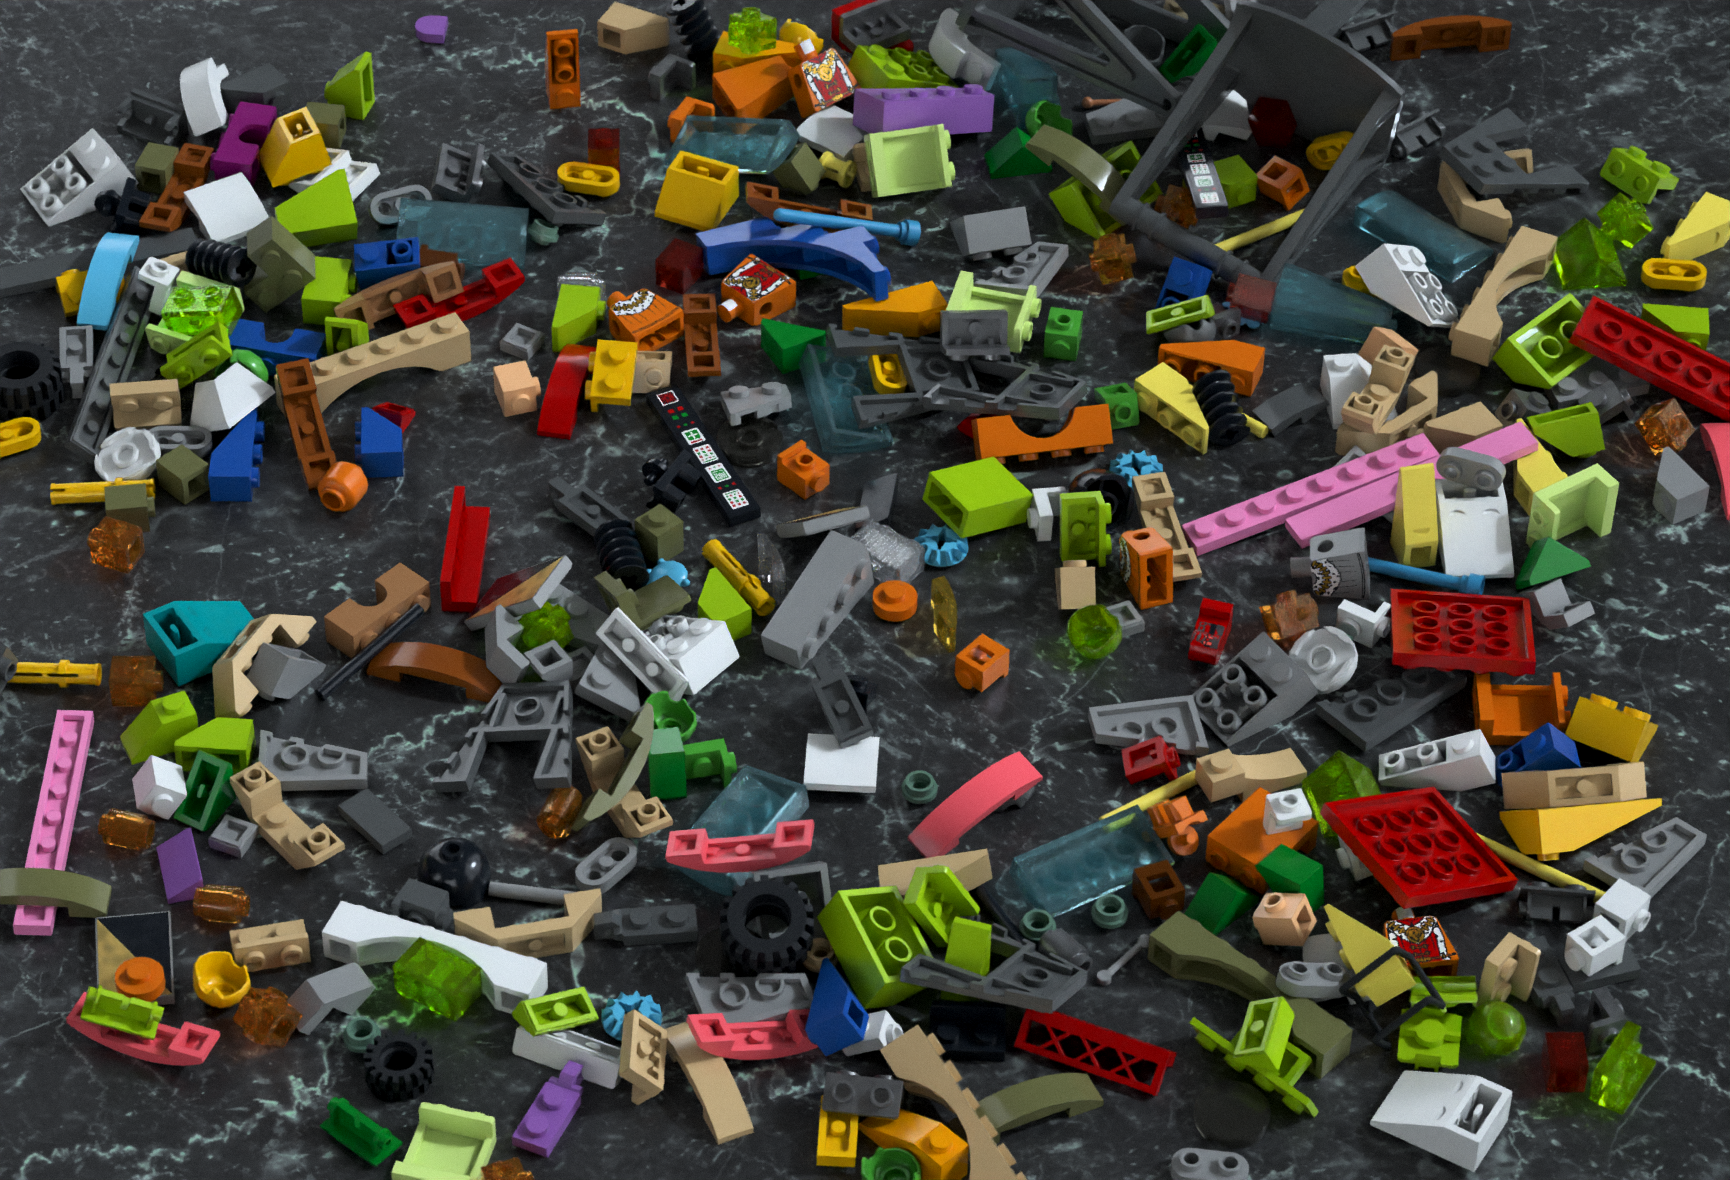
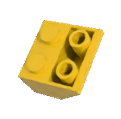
(293, 149)
(697, 191)
(1610, 730)

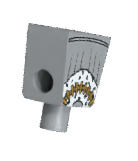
(1336, 565)

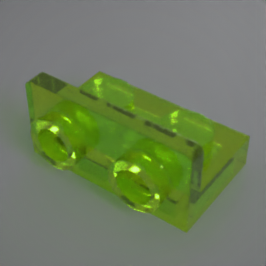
(1621, 1071)

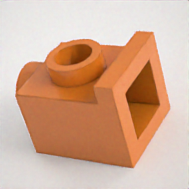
(1282, 182)
(802, 470)
(978, 670)

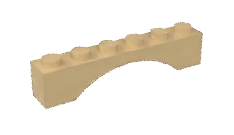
(1480, 326)
(433, 345)
(918, 1064)

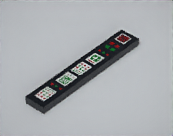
(1202, 178)
(690, 434)

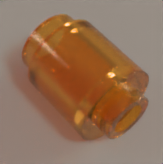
(559, 812)
(126, 829)
(221, 903)

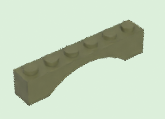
(1194, 953)

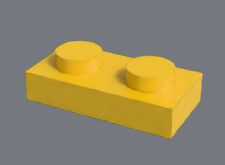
(837, 1139)

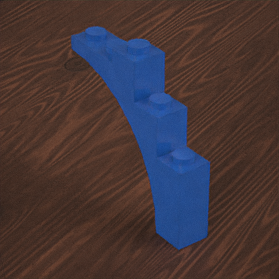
(841, 254)

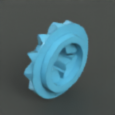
(1123, 464)
(951, 552)
(615, 1010)

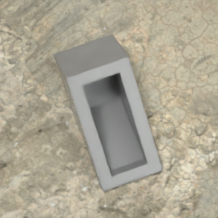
(1678, 489)
(282, 671)

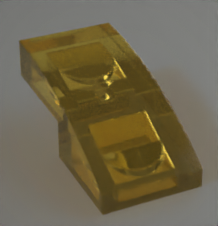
(944, 612)

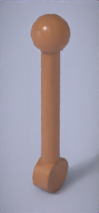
(1088, 102)

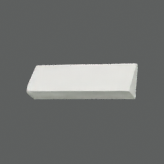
(642, 655)
(555, 1049)

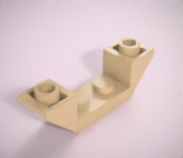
(1481, 218)
(1380, 395)
(1420, 407)
(230, 685)
(1574, 786)
(263, 803)
(633, 814)
(539, 937)

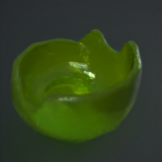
(1094, 631)
(1496, 1028)

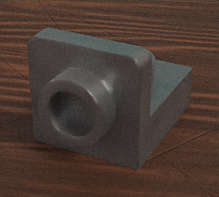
(1226, 321)

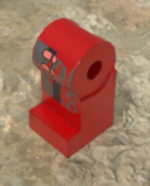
(1211, 631)

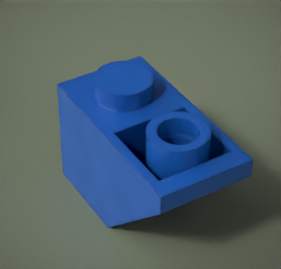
(385, 259)
(1183, 282)
(380, 445)
(1541, 750)

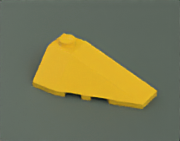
(1570, 827)

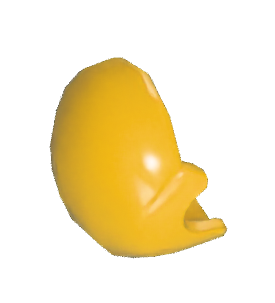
(798, 33)
(219, 979)

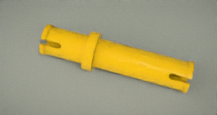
(92, 491)
(744, 583)
(59, 673)

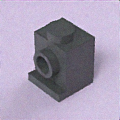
(423, 905)

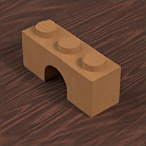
(354, 626)

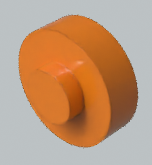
(894, 600)
(140, 979)

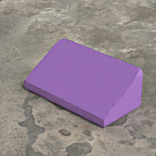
(180, 867)

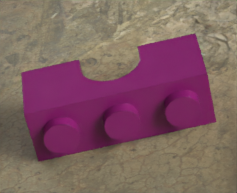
(241, 142)

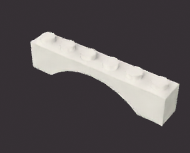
(375, 937)

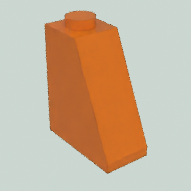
(752, 88)

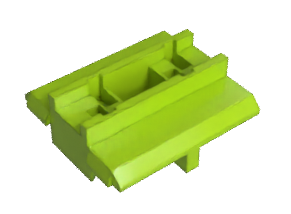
(1450, 988)
(1430, 1039)

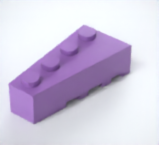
(905, 108)

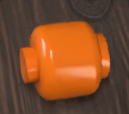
(342, 486)

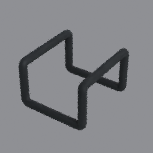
(1381, 1034)

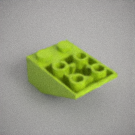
(896, 68)

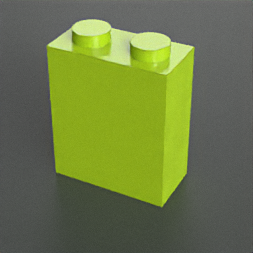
(977, 497)

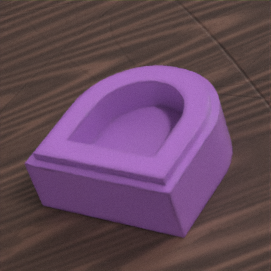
(431, 29)

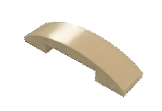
(1156, 510)
(712, 1084)

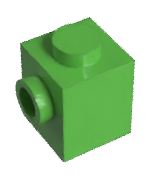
(1063, 334)

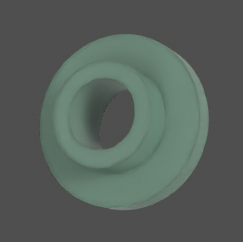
(543, 232)
(919, 787)
(1109, 911)
(1035, 924)
(360, 1033)

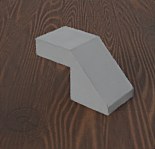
(1552, 606)
(500, 641)
(555, 665)
(338, 989)

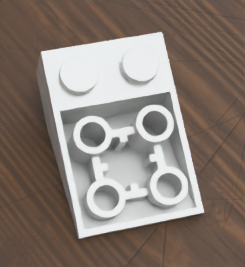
(75, 178)
(1403, 280)
(1473, 530)
(695, 646)
(1446, 1114)

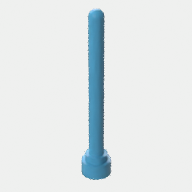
(906, 232)
(1467, 584)

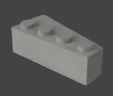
(819, 600)

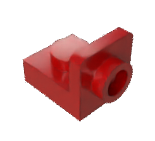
(1149, 760)

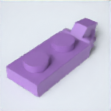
(551, 1112)

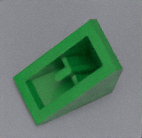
(1189, 55)
(1012, 158)
(787, 342)
(1548, 561)
(666, 765)
(207, 792)
(1293, 873)
(1220, 902)

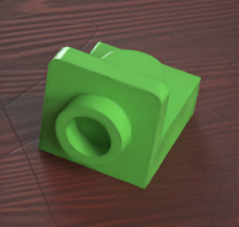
(1122, 404)
(709, 759)

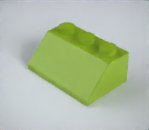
(1081, 206)
(1541, 349)
(873, 942)

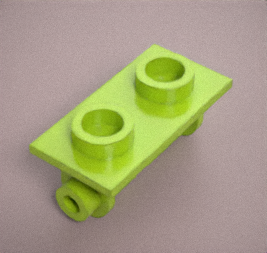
(121, 1012)

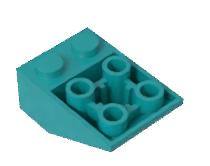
(193, 635)

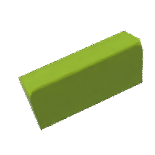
(1179, 314)
(555, 1012)
(1264, 1033)

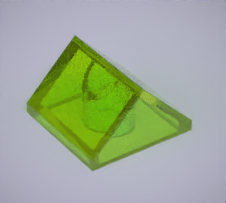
(1587, 258)
(1337, 780)

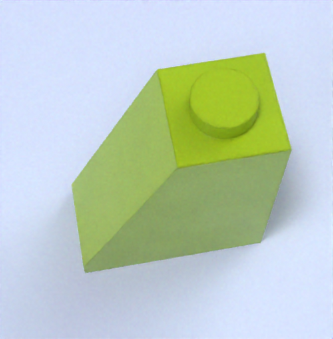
(321, 212)

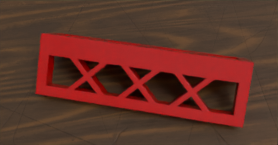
(463, 554)
(1101, 1035)

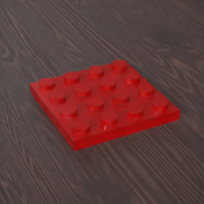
(1461, 632)
(1418, 847)

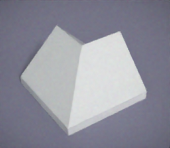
(228, 398)

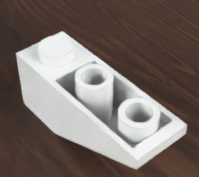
(1446, 763)

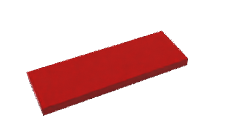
(1655, 356)

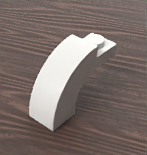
(958, 55)
(203, 96)

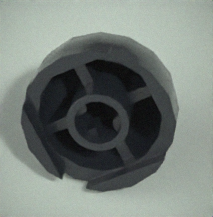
(1113, 489)
(458, 868)

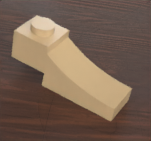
(1241, 775)

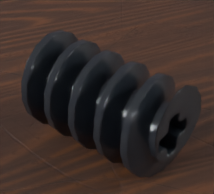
(694, 27)
(220, 262)
(1221, 408)
(621, 553)

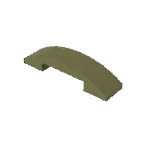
(1080, 161)
(638, 739)
(58, 888)
(1035, 1100)

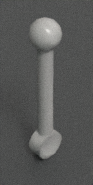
(1105, 976)

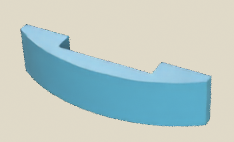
(105, 278)

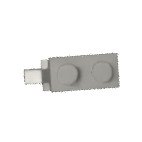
(76, 356)

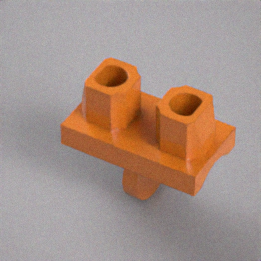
(1173, 821)

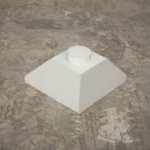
(1341, 377)

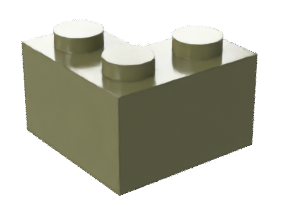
(281, 263)

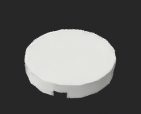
(127, 455)
(1326, 657)

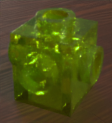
(752, 30)
(1624, 220)
(546, 625)

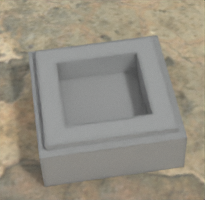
(522, 341)
(1128, 618)
(233, 836)

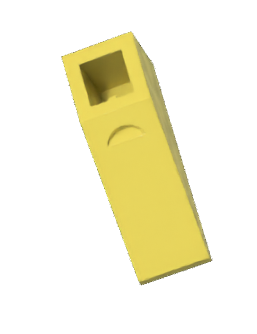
(1701, 231)
(1170, 401)
(1534, 473)
(1415, 517)
(1360, 949)

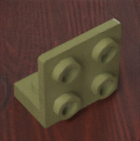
(645, 604)

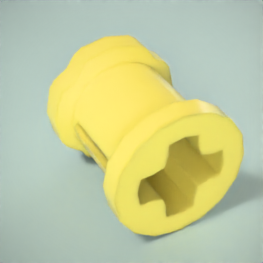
(838, 170)

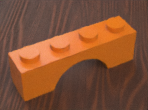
(1084, 428)

